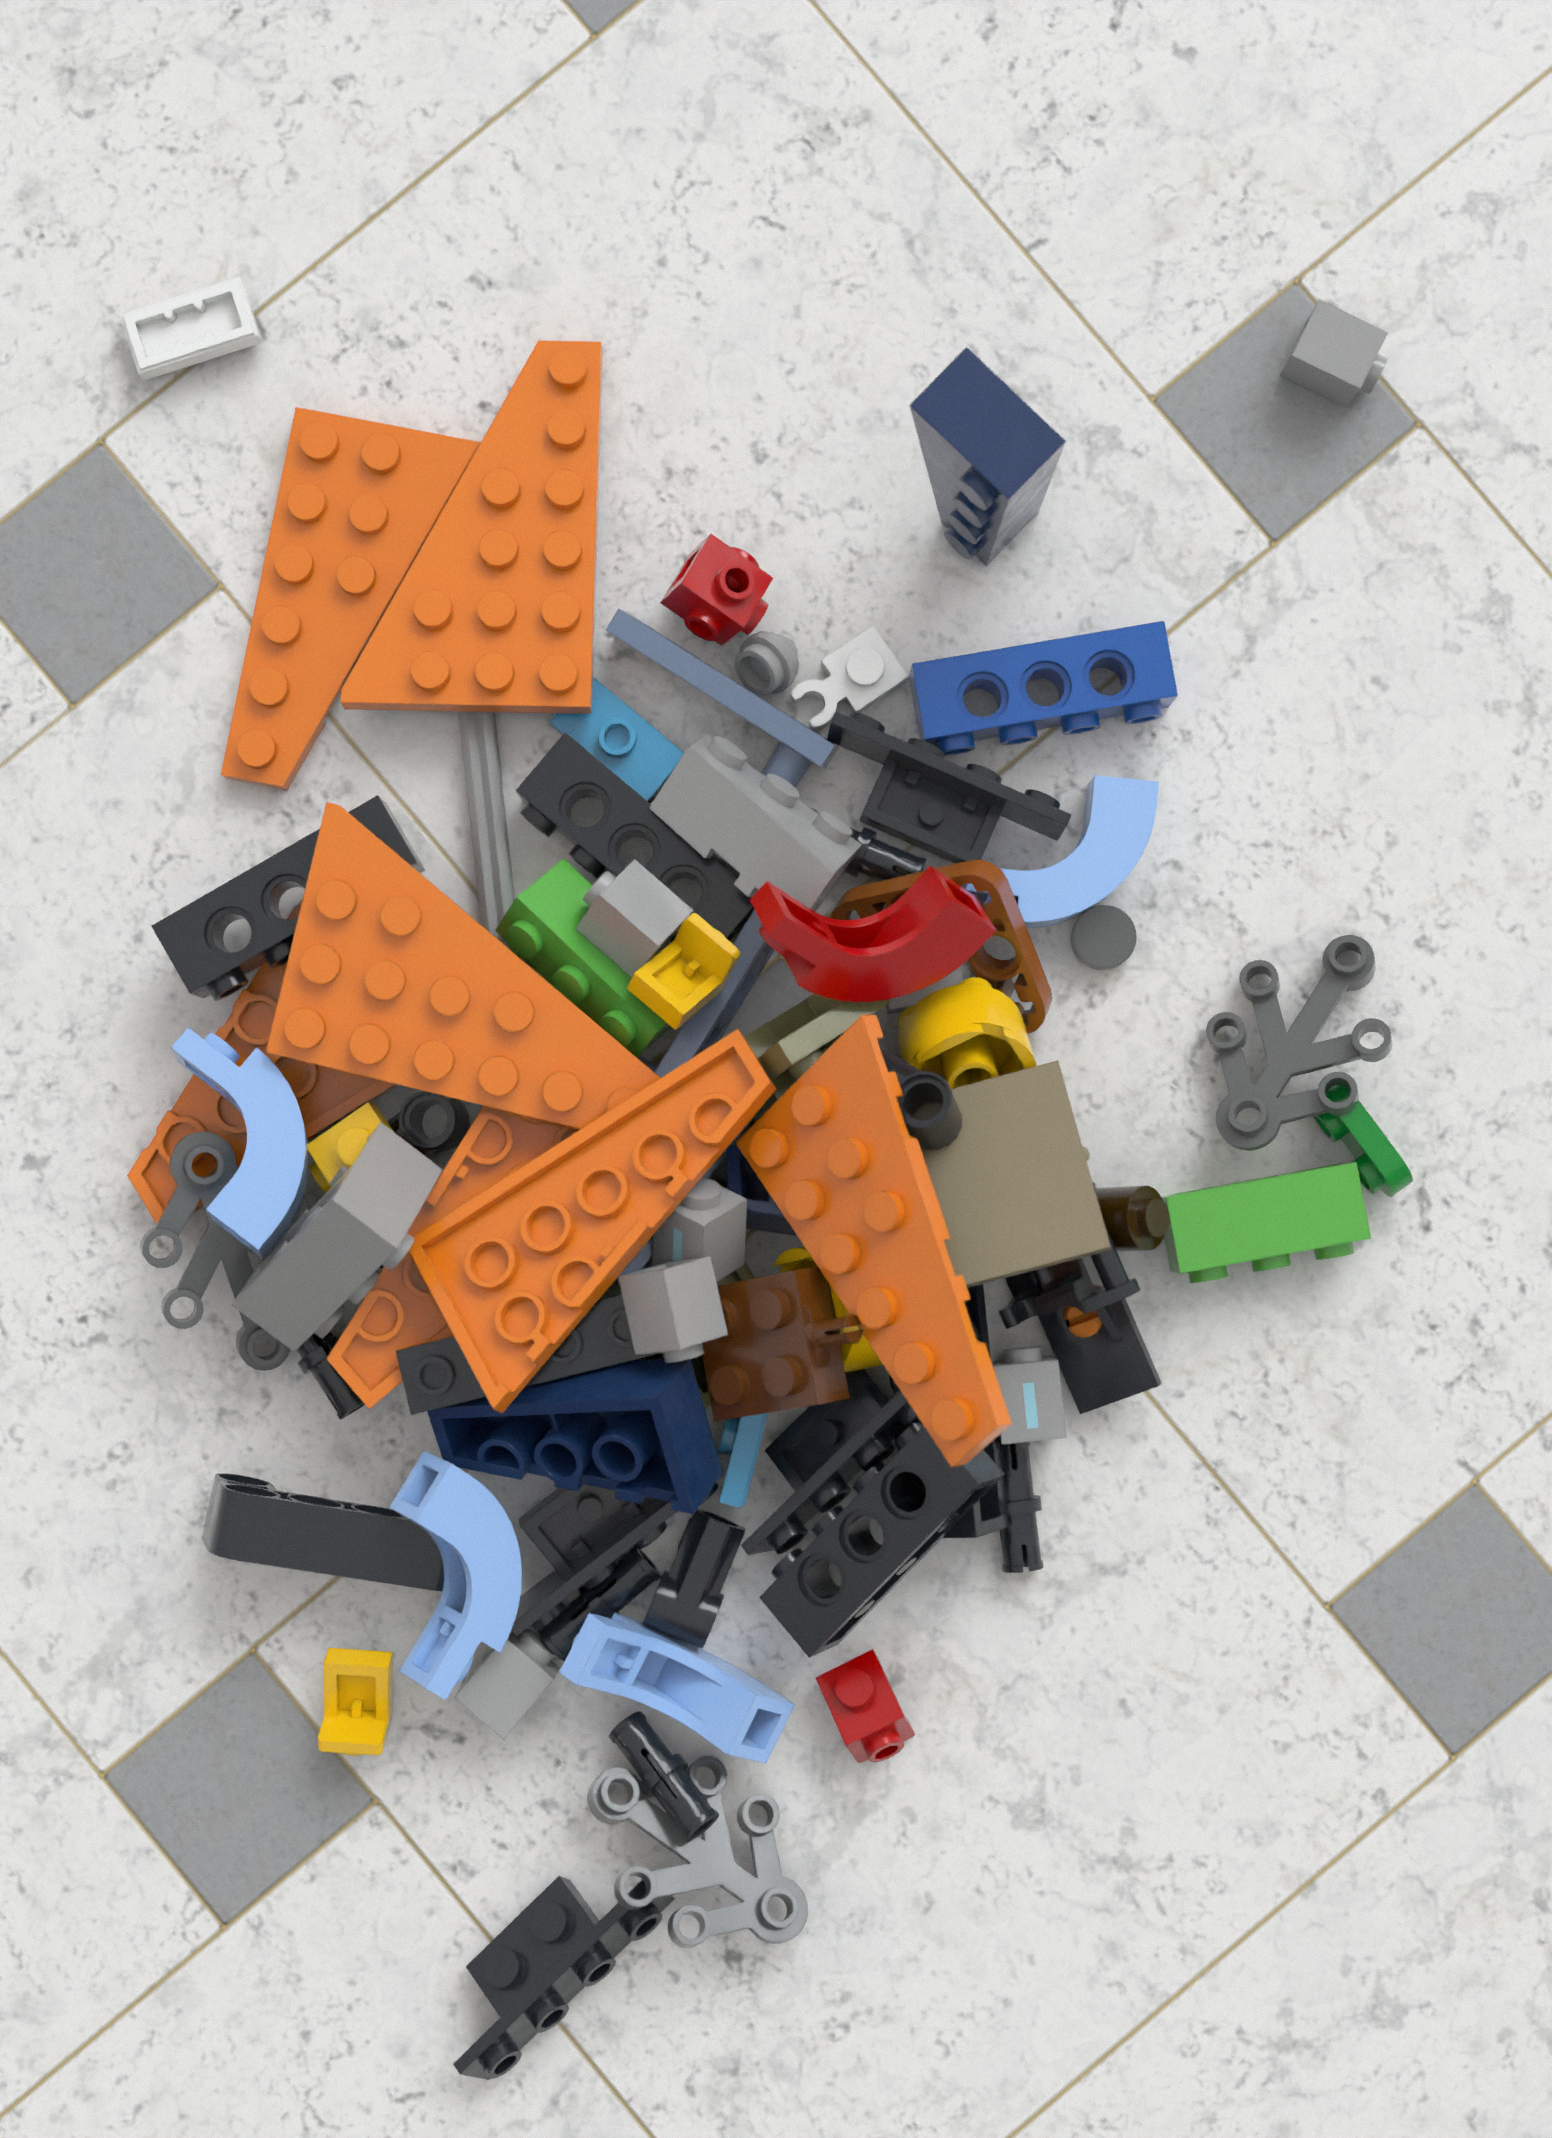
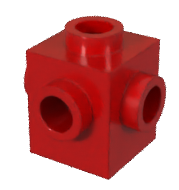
(718, 591)

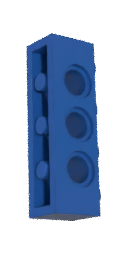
(1133, 653)

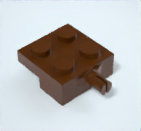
(778, 1346)

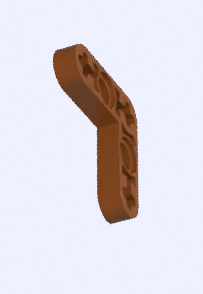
(1002, 912)

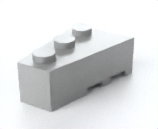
(754, 823)
(340, 1242)

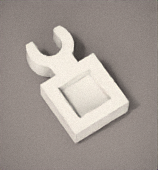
(857, 674)

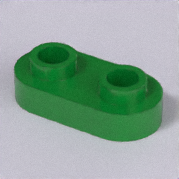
(1376, 1158)

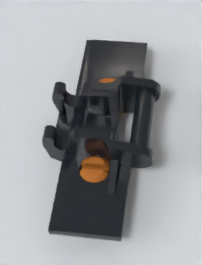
(1087, 1327)

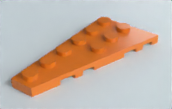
(339, 544)
(874, 1227)
(555, 1234)
(400, 1306)

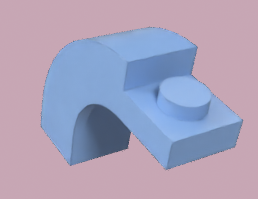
(1111, 843)
(274, 1169)
(479, 1571)
(680, 1681)

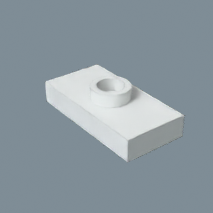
(191, 328)

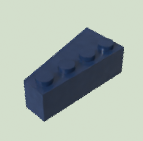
(983, 456)
(609, 1428)

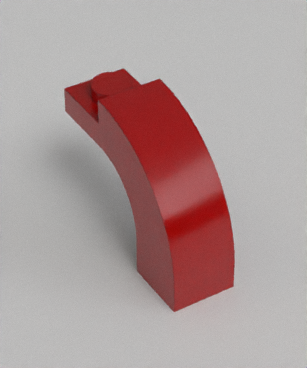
(879, 955)

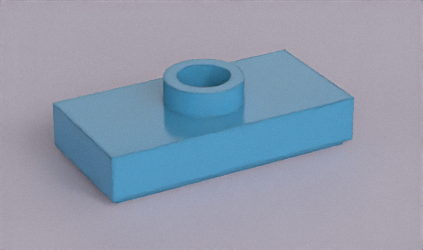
(622, 742)
(742, 1442)

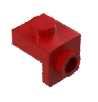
(865, 1708)

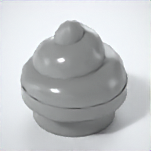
(767, 663)

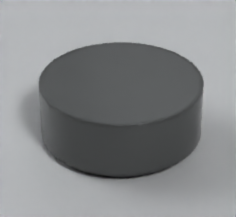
(1103, 937)

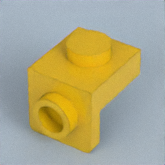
(686, 972)
(343, 1143)
(356, 1701)

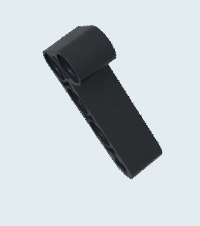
(318, 1535)

